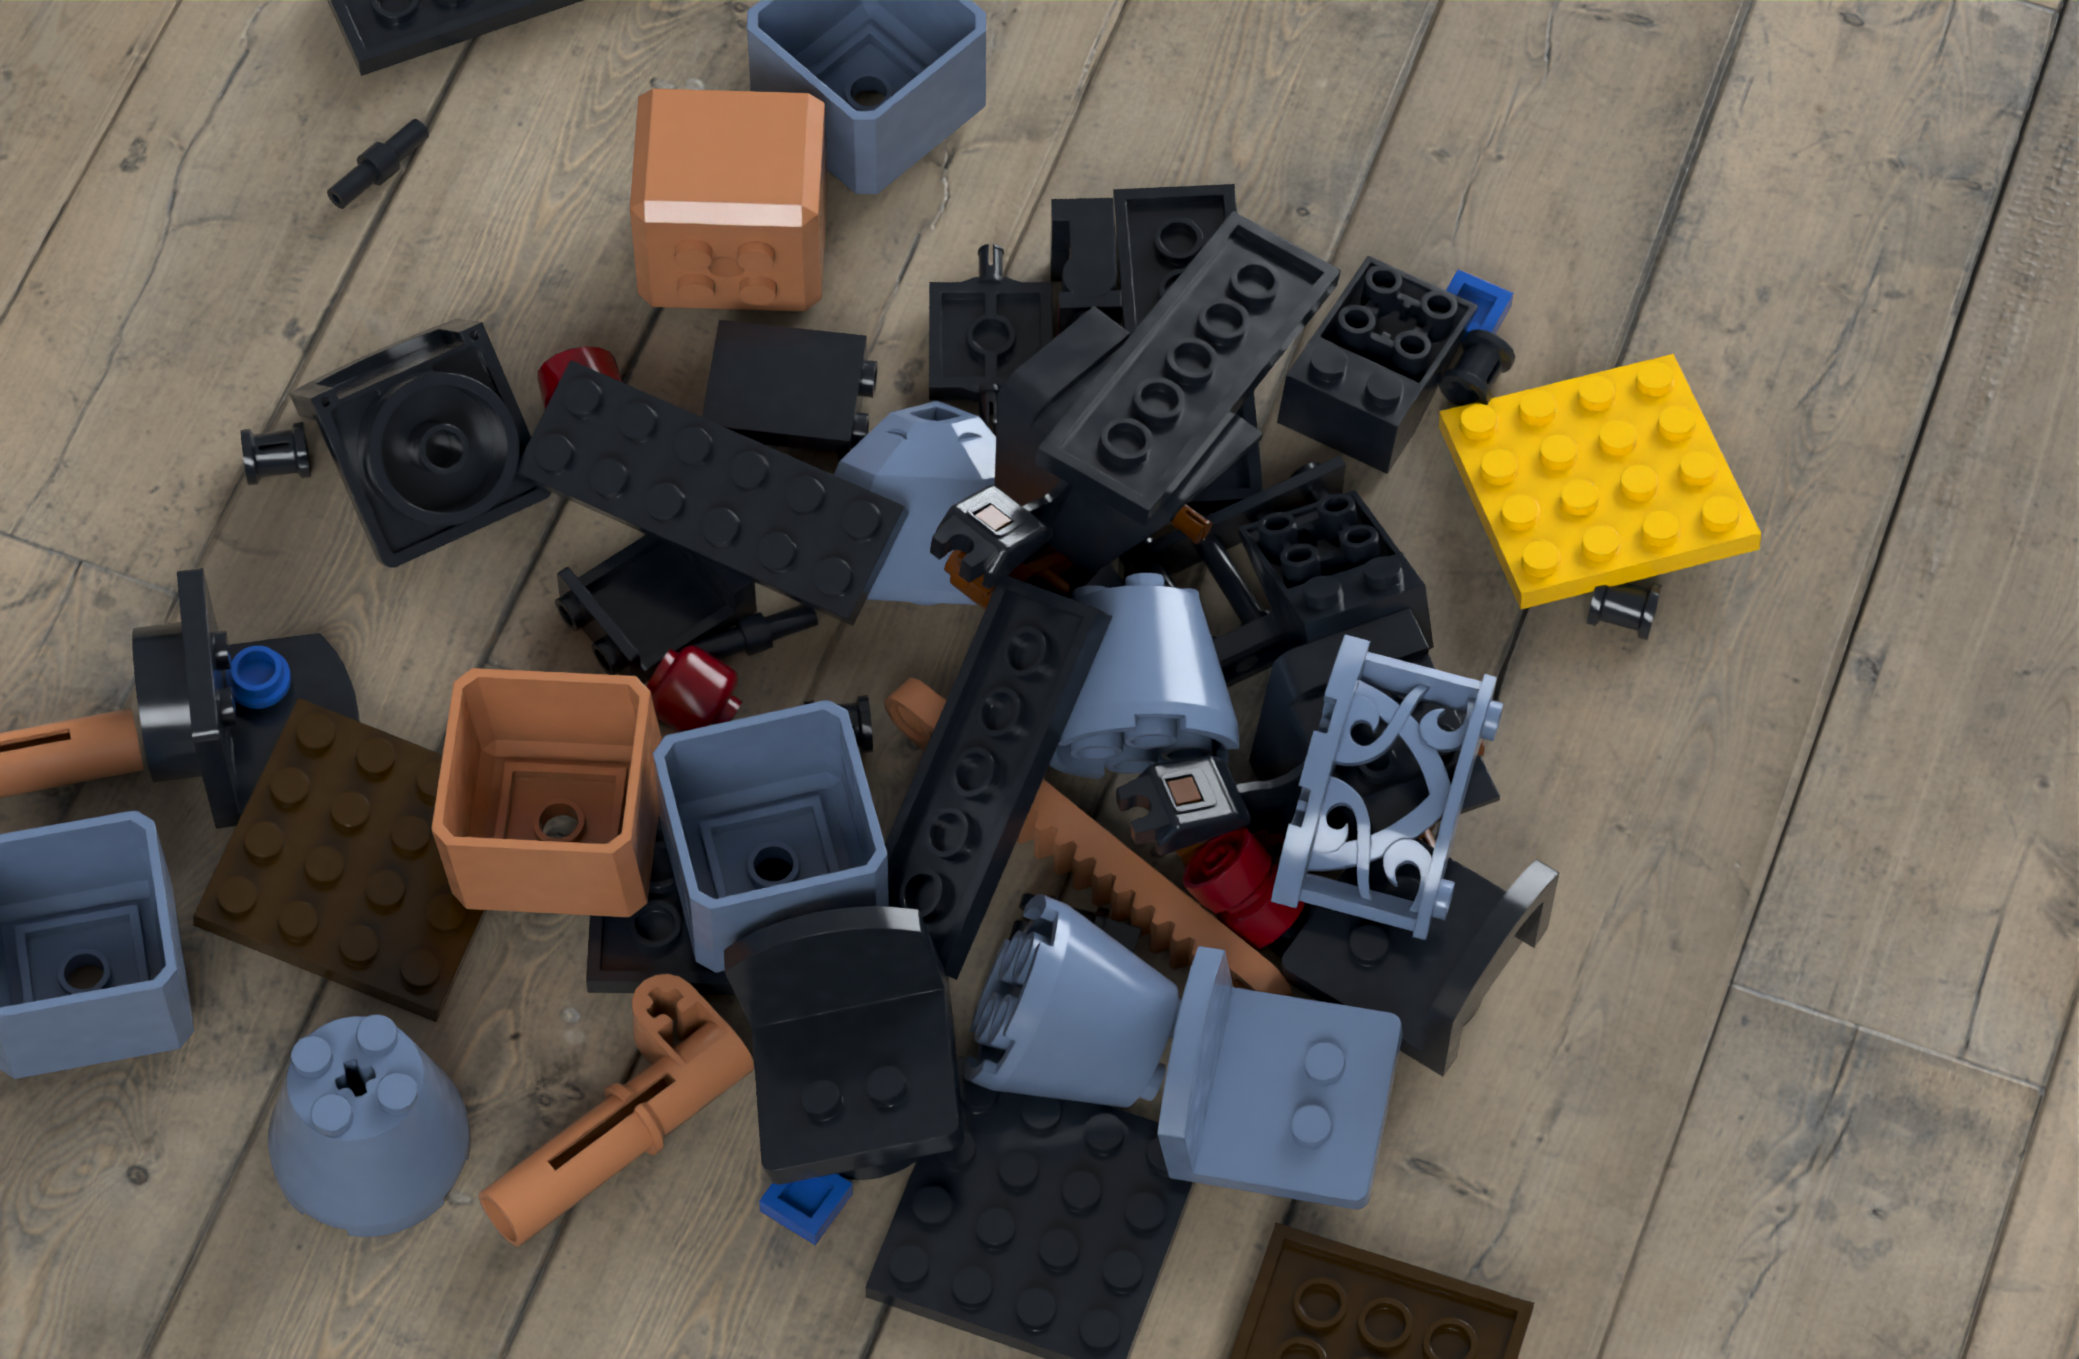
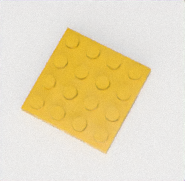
(1598, 481)

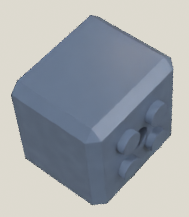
(913, 52)
(760, 792)
(78, 899)

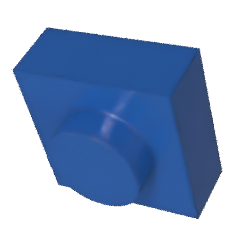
(1491, 300)
(807, 1205)

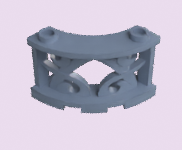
(1315, 846)

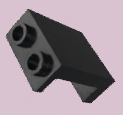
(790, 386)
(651, 602)

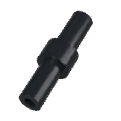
(378, 163)
(758, 632)

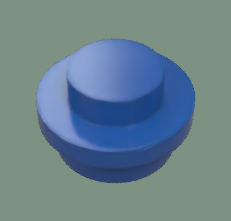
(258, 677)

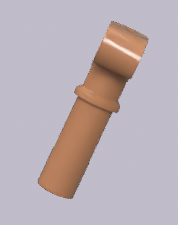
(69, 752)
(632, 1115)

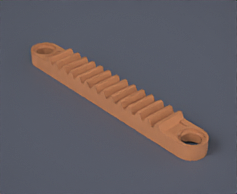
(1107, 865)

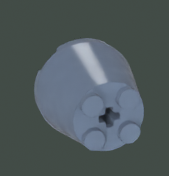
(1151, 686)
(1071, 1014)
(371, 1157)

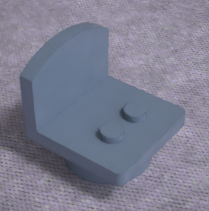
(1276, 1090)

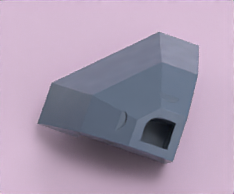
(927, 463)

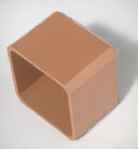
(729, 199)
(539, 750)

